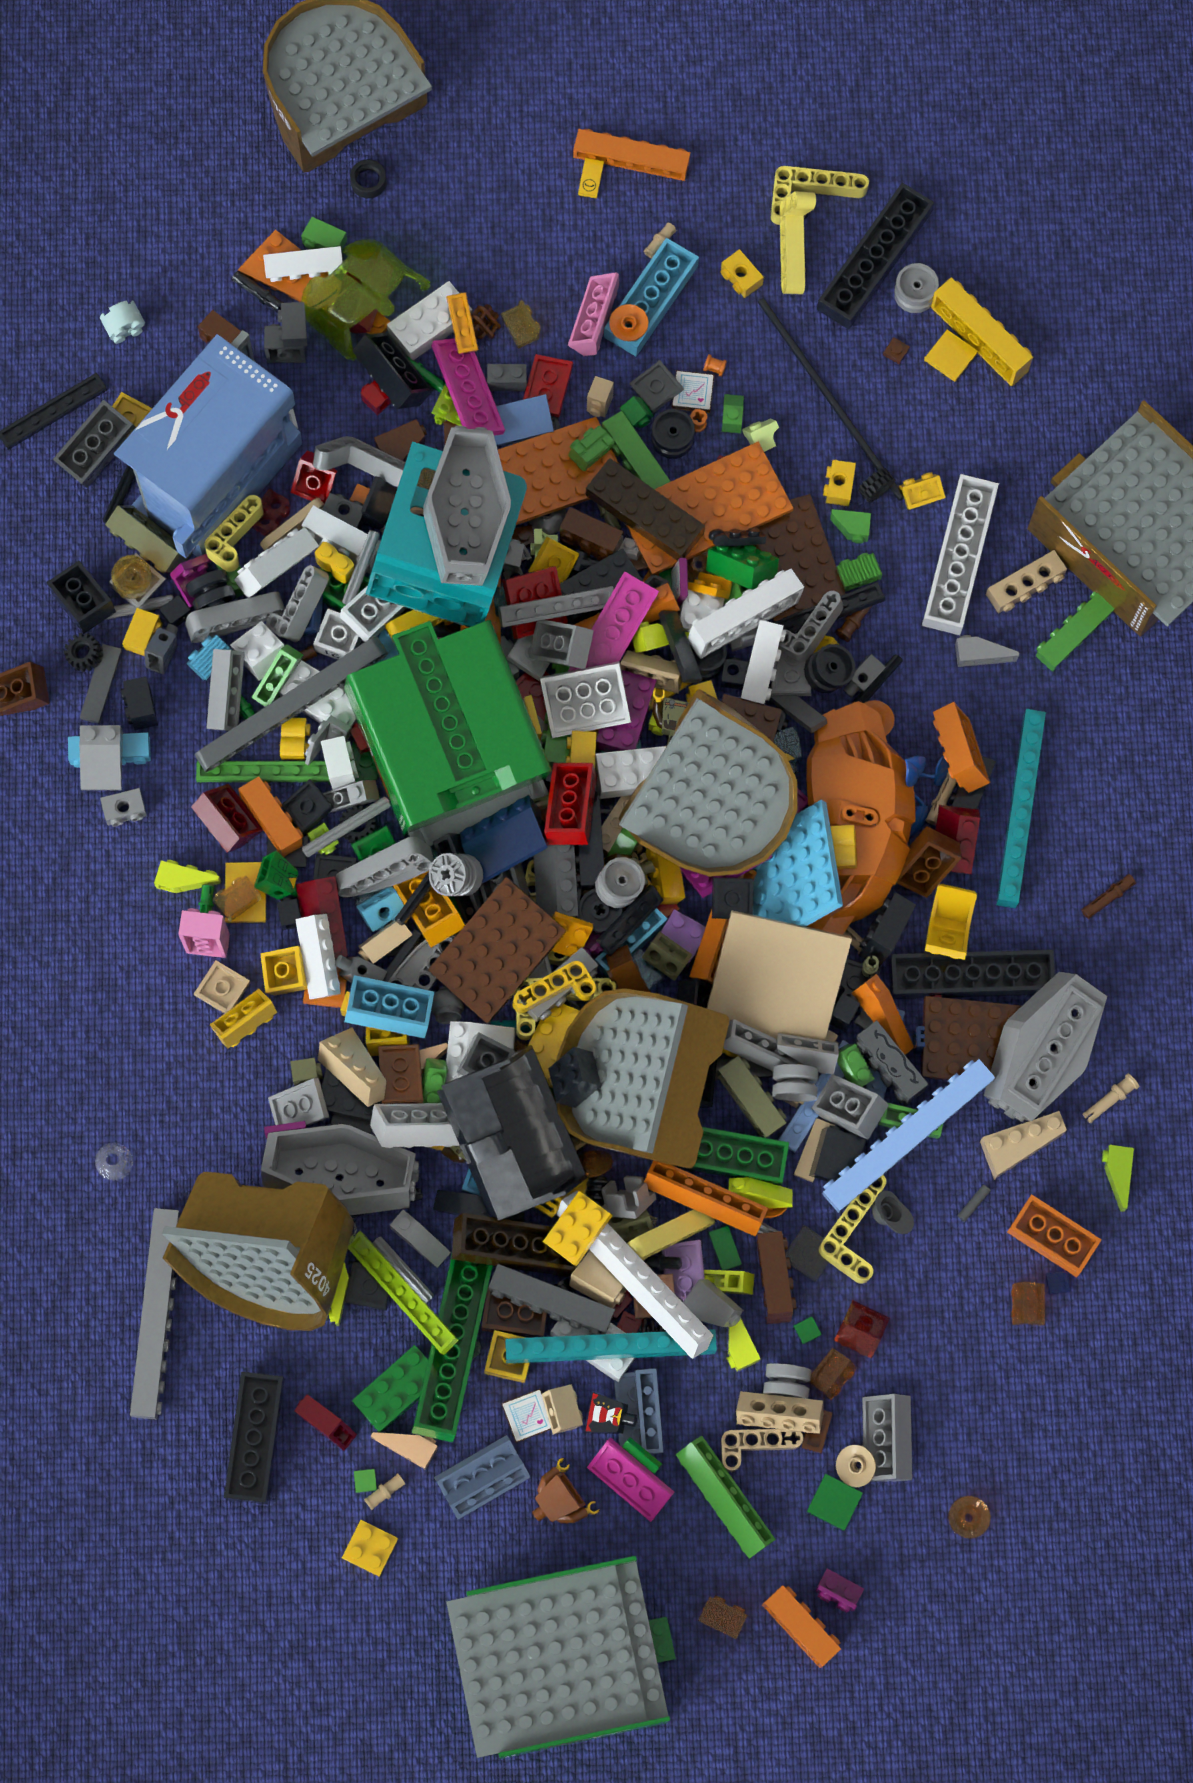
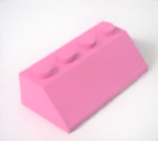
(594, 313)

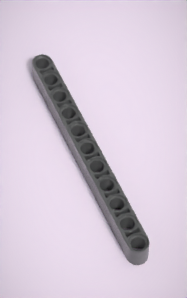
(290, 704)

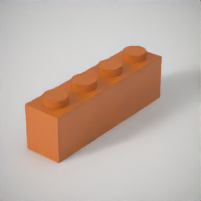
(271, 817)

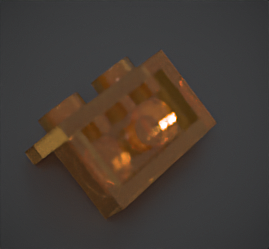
(1028, 1303)
(832, 1373)

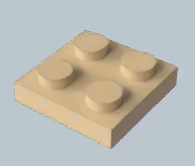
(222, 987)

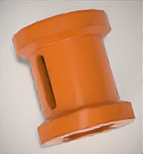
(715, 365)
(701, 416)

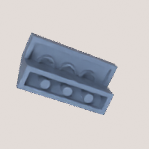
(640, 1392)
(482, 1477)

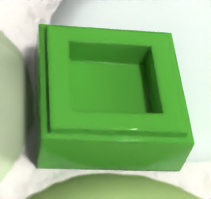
(365, 1480)

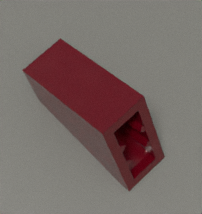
(325, 1422)

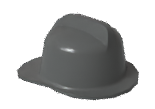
(891, 1212)

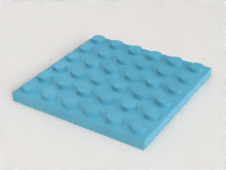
(802, 874)

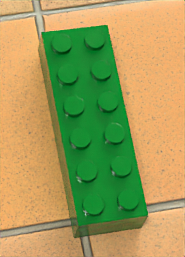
(741, 1156)

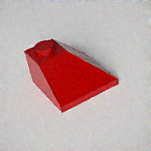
(312, 482)

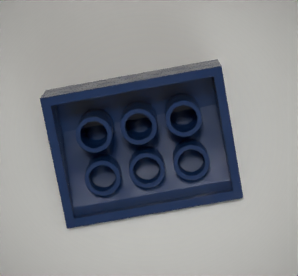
(506, 837)

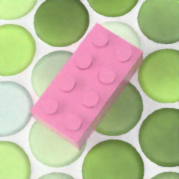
(204, 933)

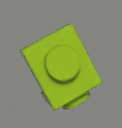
(317, 832)

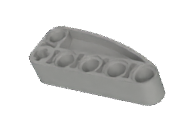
(232, 616)
(386, 868)
(417, 965)

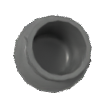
(446, 1006)

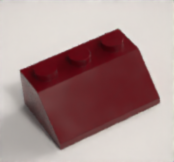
(226, 817)
(962, 826)

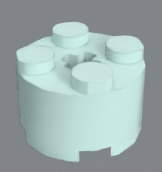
(122, 321)

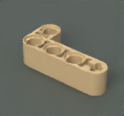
(762, 1444)

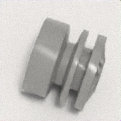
(455, 874)

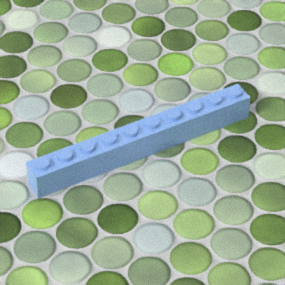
(908, 1135)

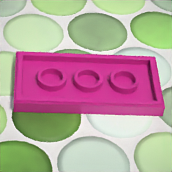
(630, 1479)

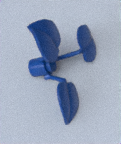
(915, 766)

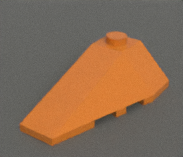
(880, 1006)

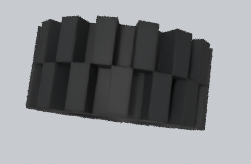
(876, 485)
(91, 658)
(353, 836)

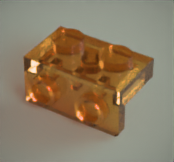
(723, 1617)

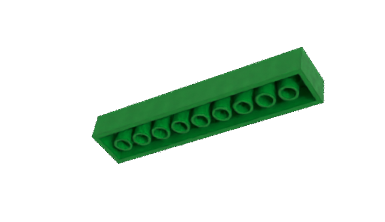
(448, 1373)

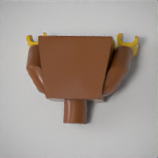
(559, 1498)

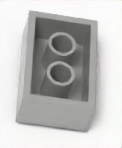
(561, 644)
(850, 1106)

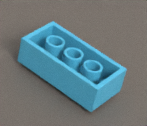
(389, 1006)

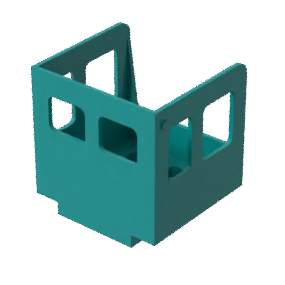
(405, 560)

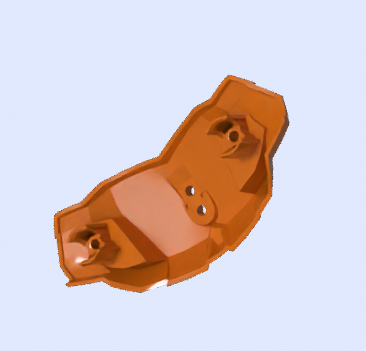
(862, 774)

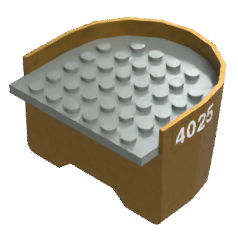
(339, 75)
(715, 794)
(650, 1071)
(262, 1249)

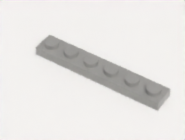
(554, 606)

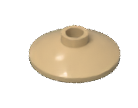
(847, 1467)

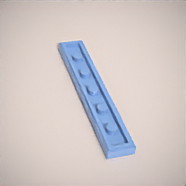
(805, 1116)

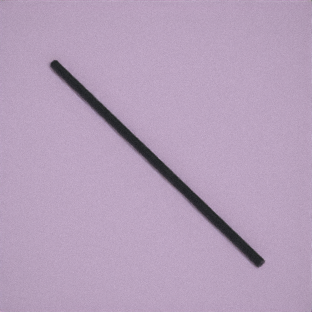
(826, 392)

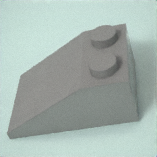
(101, 757)

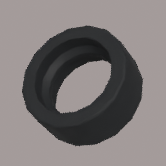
(371, 192)

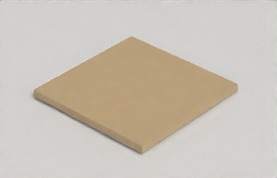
(778, 976)

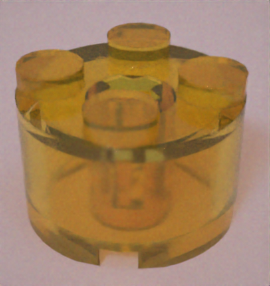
(120, 577)

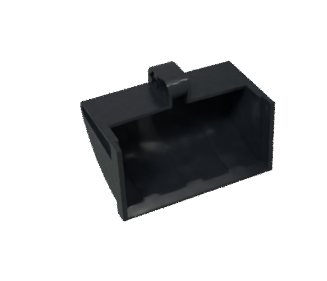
(512, 1134)

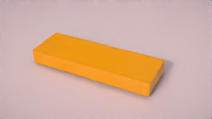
(462, 323)

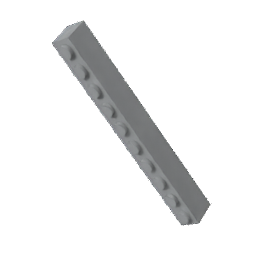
(154, 1322)

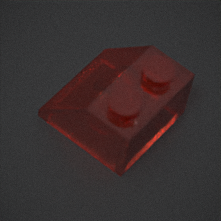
(862, 1329)

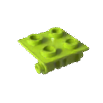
(445, 409)

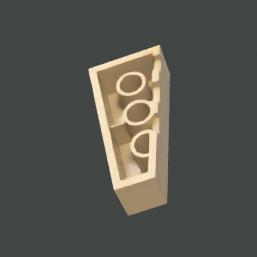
(1017, 1143)

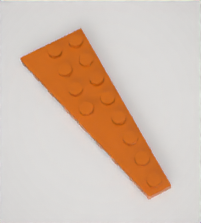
(294, 288)

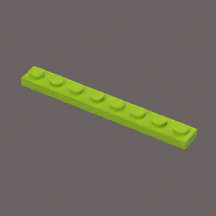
(402, 1293)

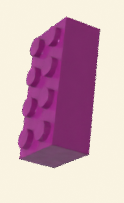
(639, 698)

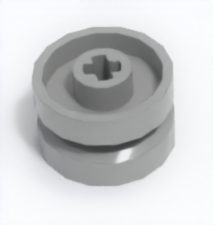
(915, 288)
(620, 882)
(795, 1083)
(787, 1380)

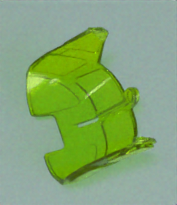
(341, 302)

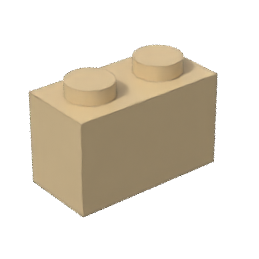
(599, 397)
(562, 1409)

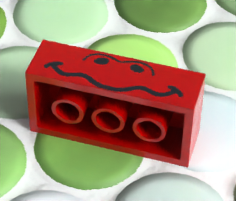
(570, 804)

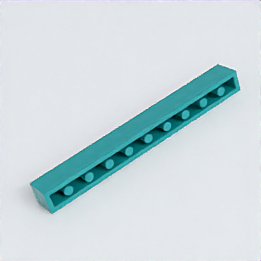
(1020, 808)
(596, 1347)

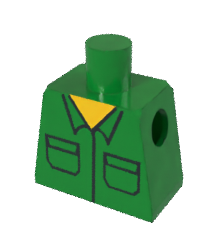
(276, 876)

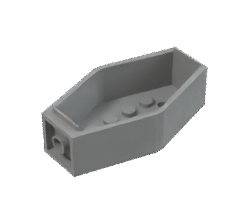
(481, 493)
(1026, 1044)
(347, 1152)

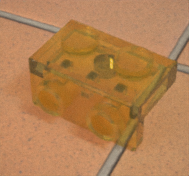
(521, 324)

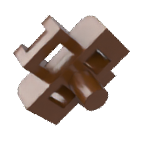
(479, 321)

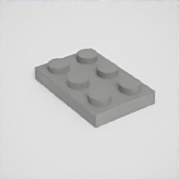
(299, 1103)

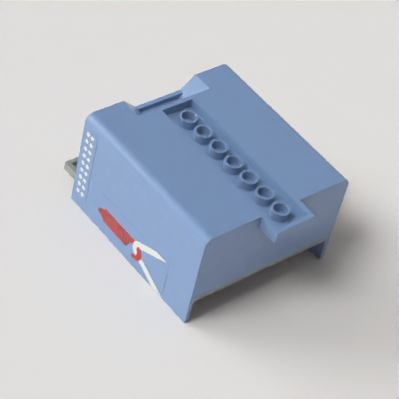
(210, 442)

